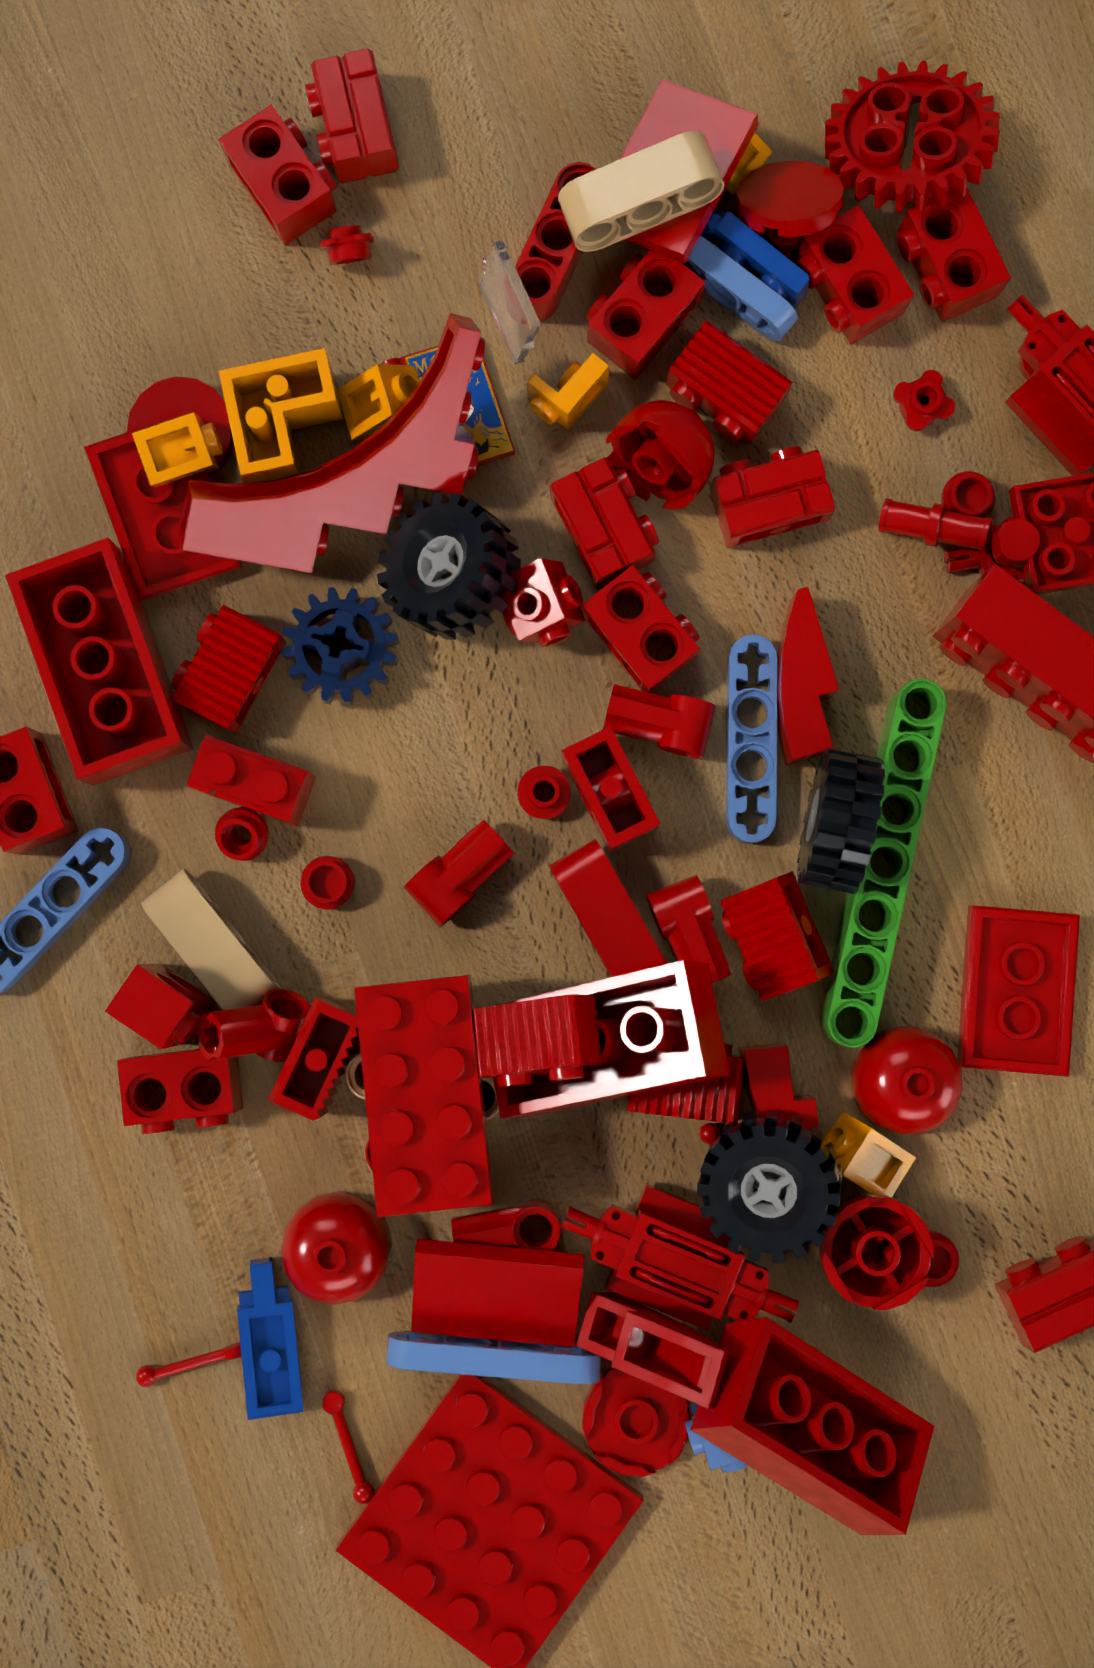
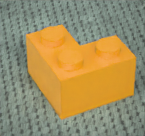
(272, 400)

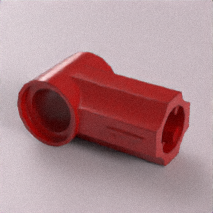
(674, 722)
(450, 881)
(685, 921)
(257, 1029)
(503, 1226)

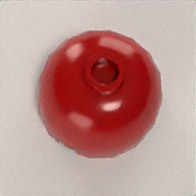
(663, 452)
(906, 1080)
(336, 1248)
(877, 1252)

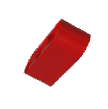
(546, 265)
(606, 911)

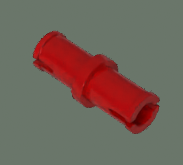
(935, 525)

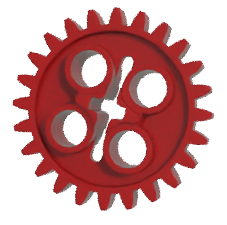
(950, 142)

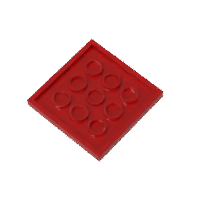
(490, 1523)

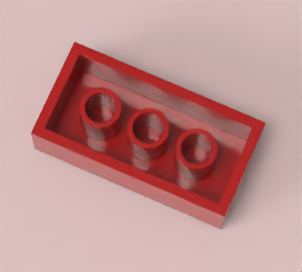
(1026, 653)
(98, 662)
(654, 1035)
(423, 1096)
(816, 1429)

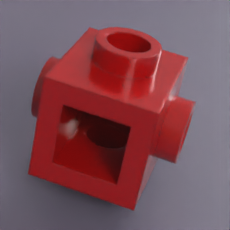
(543, 603)

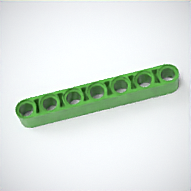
(889, 892)

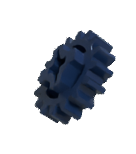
(345, 623)

